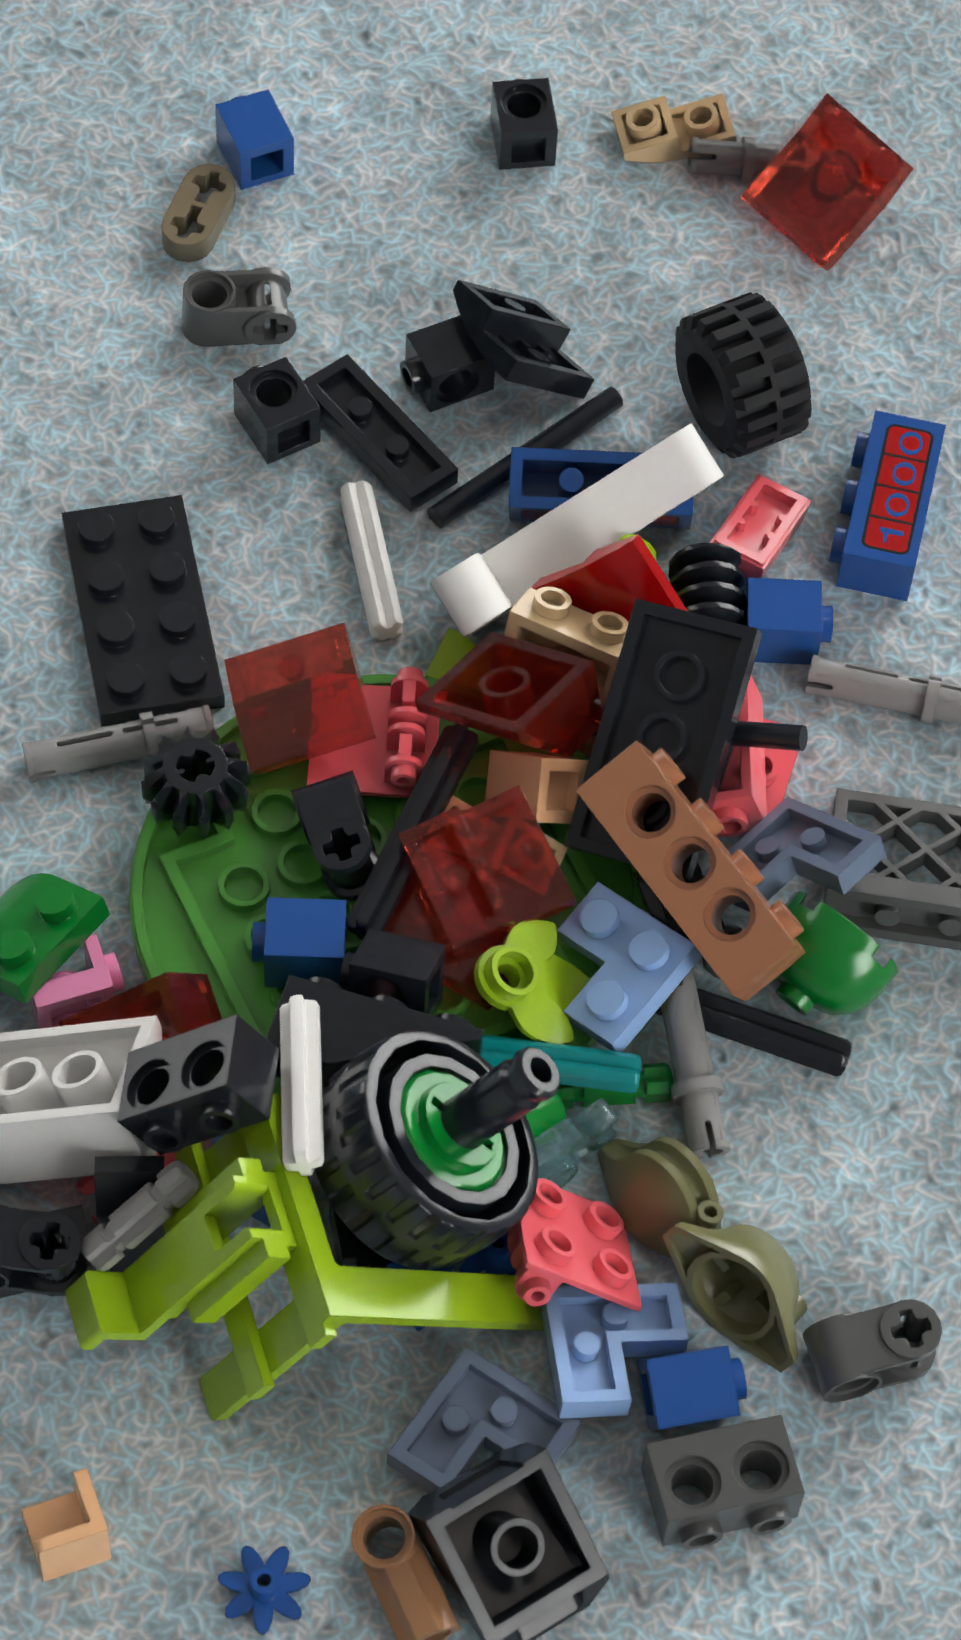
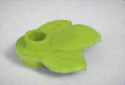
(538, 981)

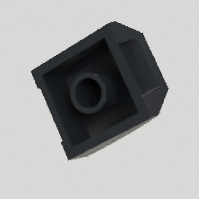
(511, 1545)

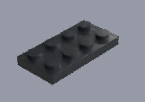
(142, 609)
(673, 690)

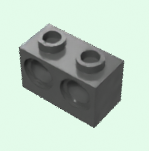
(714, 1465)

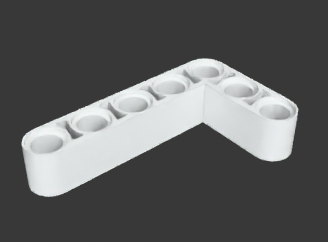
(616, 505)

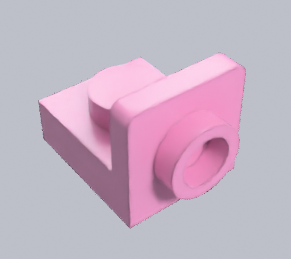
(75, 991)

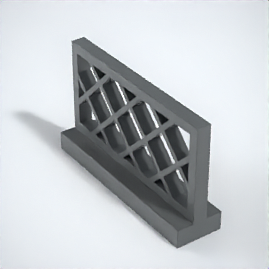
(888, 902)

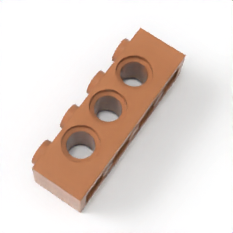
(619, 801)

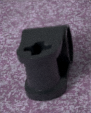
(338, 832)
(29, 1242)

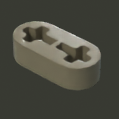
(209, 216)

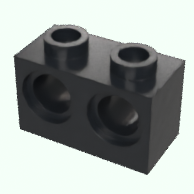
(198, 1085)

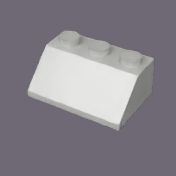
(65, 1097)

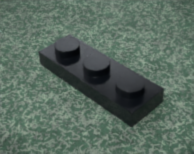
(381, 433)

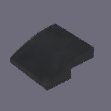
(520, 339)

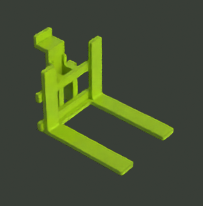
(213, 1275)

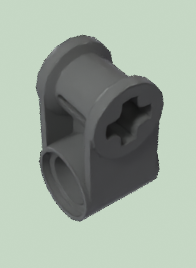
(233, 307)
(861, 1350)

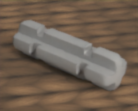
(140, 1215)

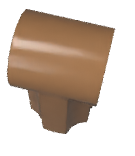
(406, 1581)

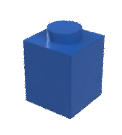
(254, 139)
(789, 618)
(300, 939)
(691, 1387)

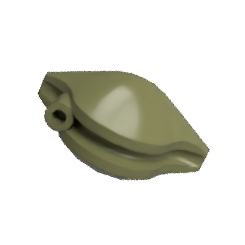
(658, 1187)
(741, 1287)

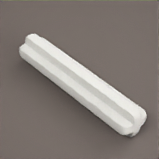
(371, 560)
(301, 1086)

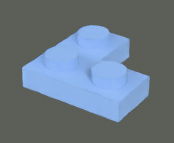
(637, 962)
(592, 1337)

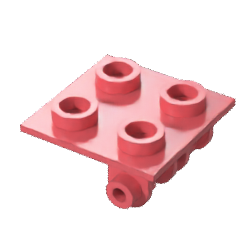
(401, 746)
(573, 1244)

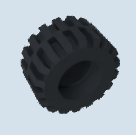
(743, 374)

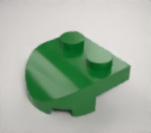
(41, 928)

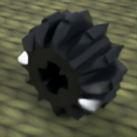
(196, 782)

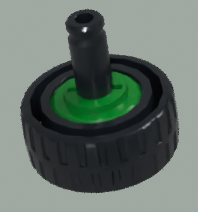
(432, 1146)

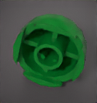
(838, 964)

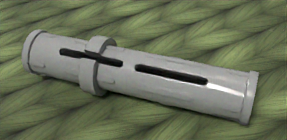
(885, 689)
(111, 744)
(696, 1085)

